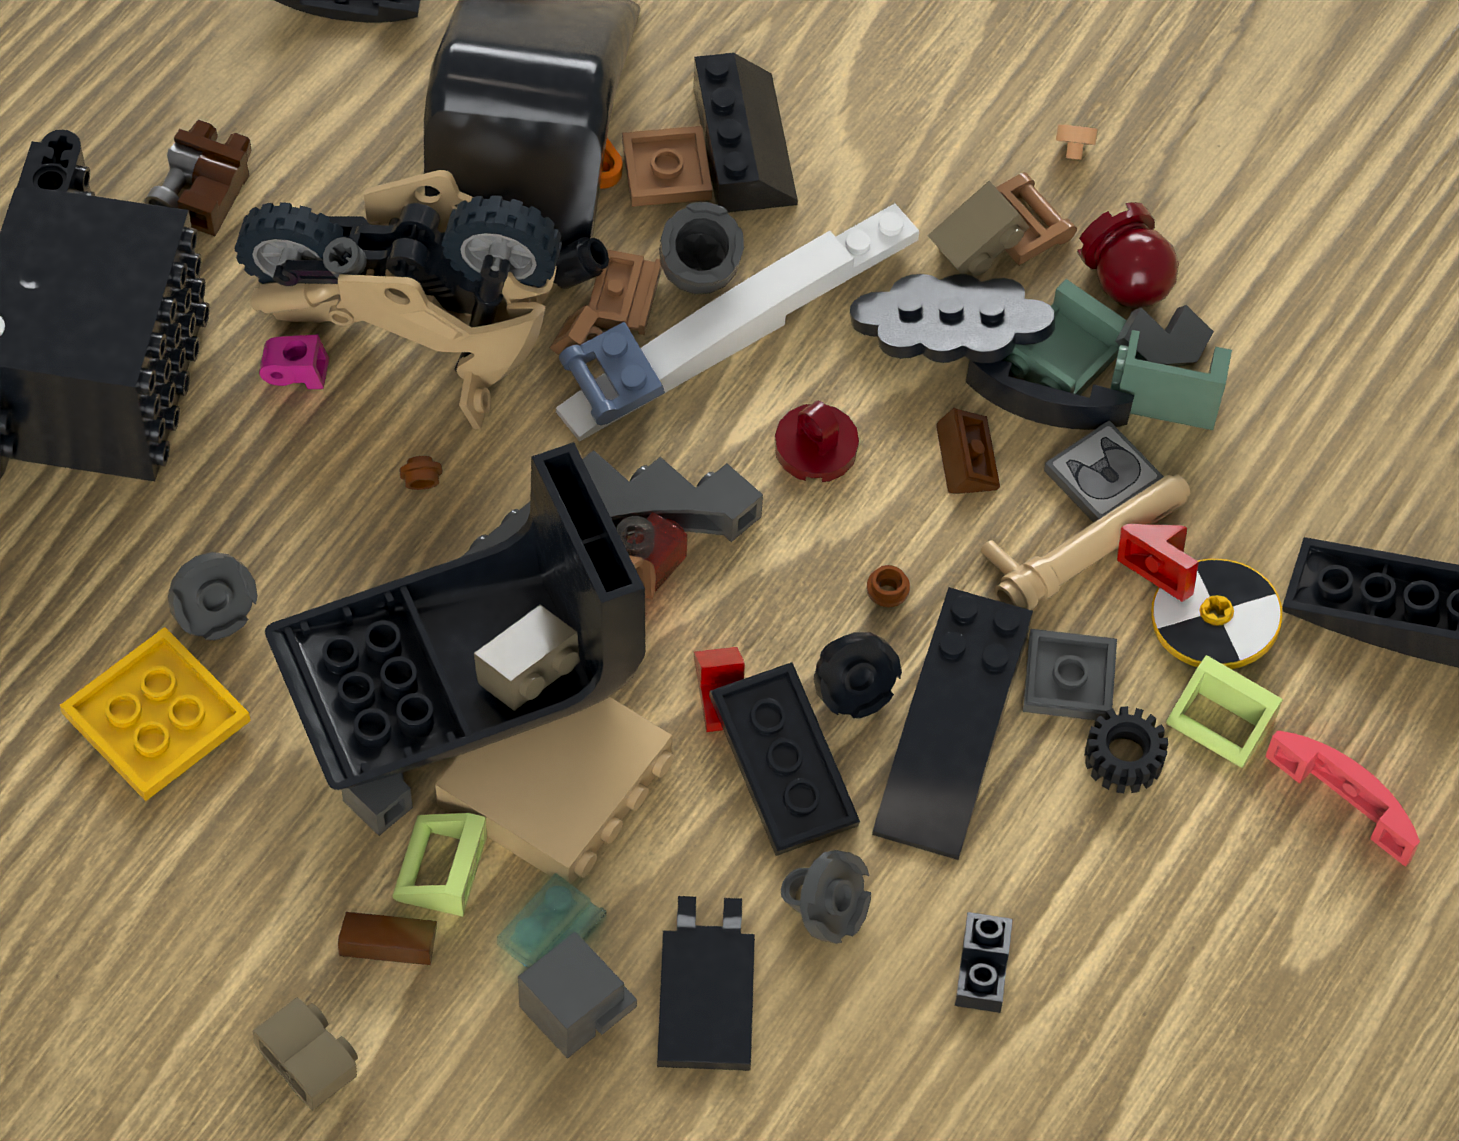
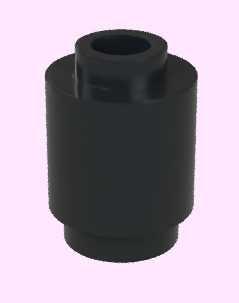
(580, 262)

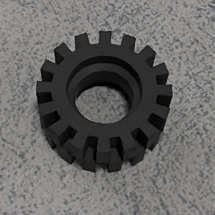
(1132, 728)

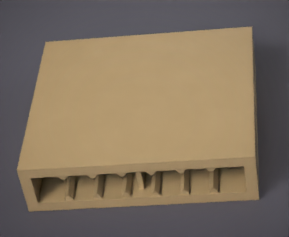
(560, 785)

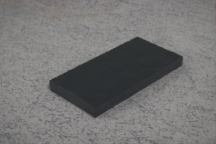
(784, 758)

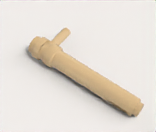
(1044, 575)

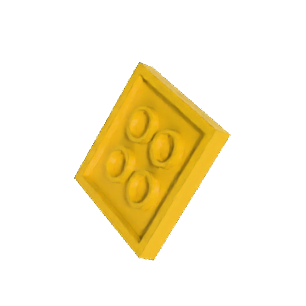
(155, 713)

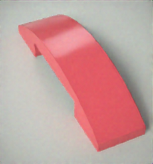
(1302, 755)

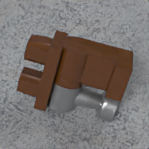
(211, 169)

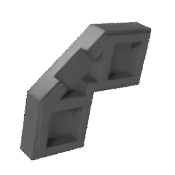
(1176, 345)

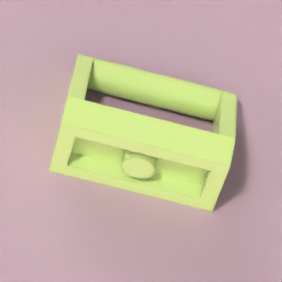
(1234, 694)
(454, 895)

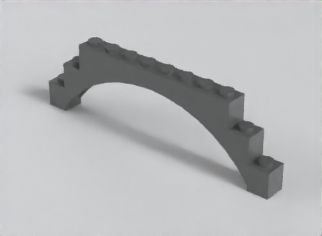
(718, 505)

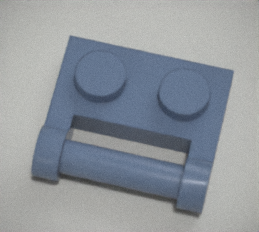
(624, 367)

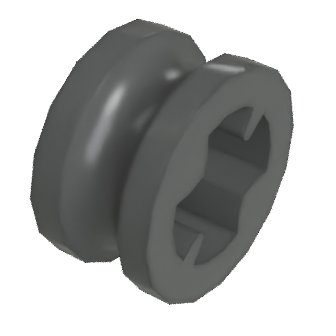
(339, 247)

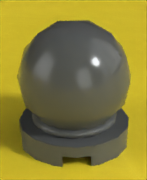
(701, 248)

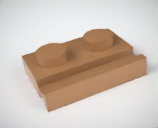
(625, 291)

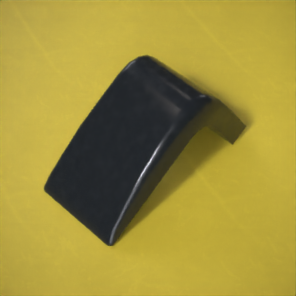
(528, 102)
(393, 669)

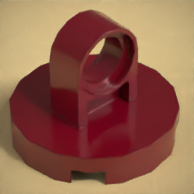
(816, 442)

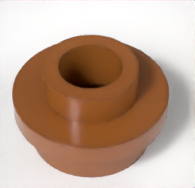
(421, 473)
(888, 576)

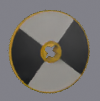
(1240, 637)

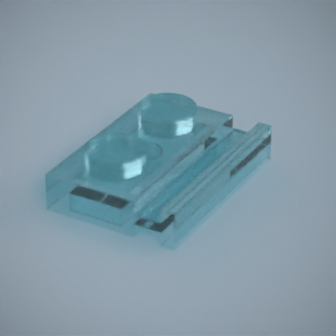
(548, 920)

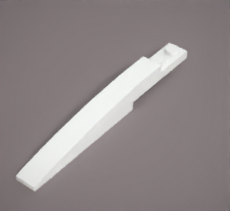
(756, 307)

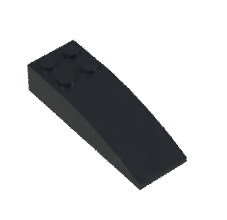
(1378, 598)
(953, 723)

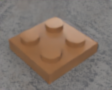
(667, 166)

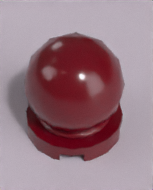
(1130, 257)

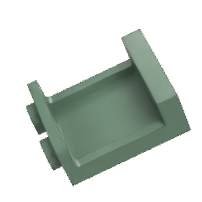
(1077, 348)

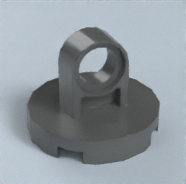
(212, 595)
(831, 895)

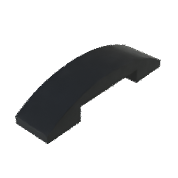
(358, 10)
(1045, 403)

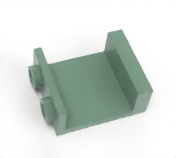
(1171, 391)

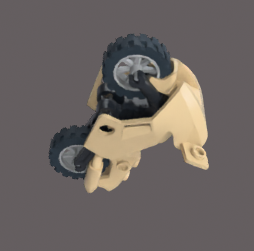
(427, 274)

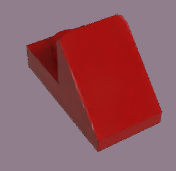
(1159, 557)
(714, 670)

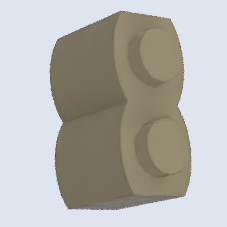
(306, 1052)

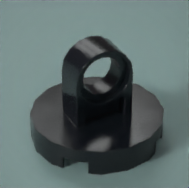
(857, 674)

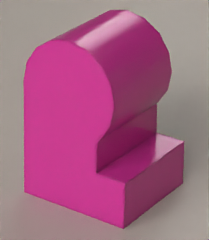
(294, 360)

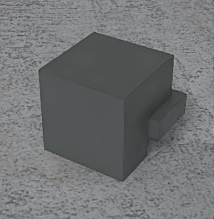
(573, 995)

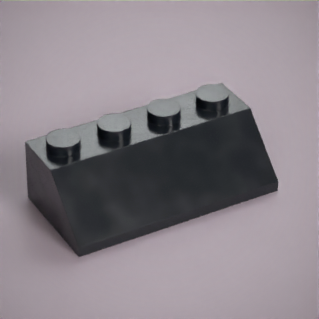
(742, 134)

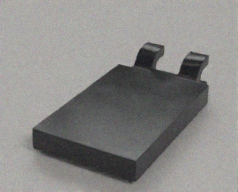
(706, 992)

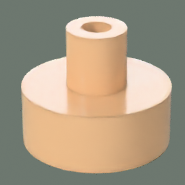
(1076, 138)

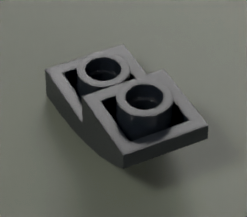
(983, 962)

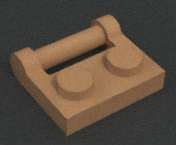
(1036, 238)

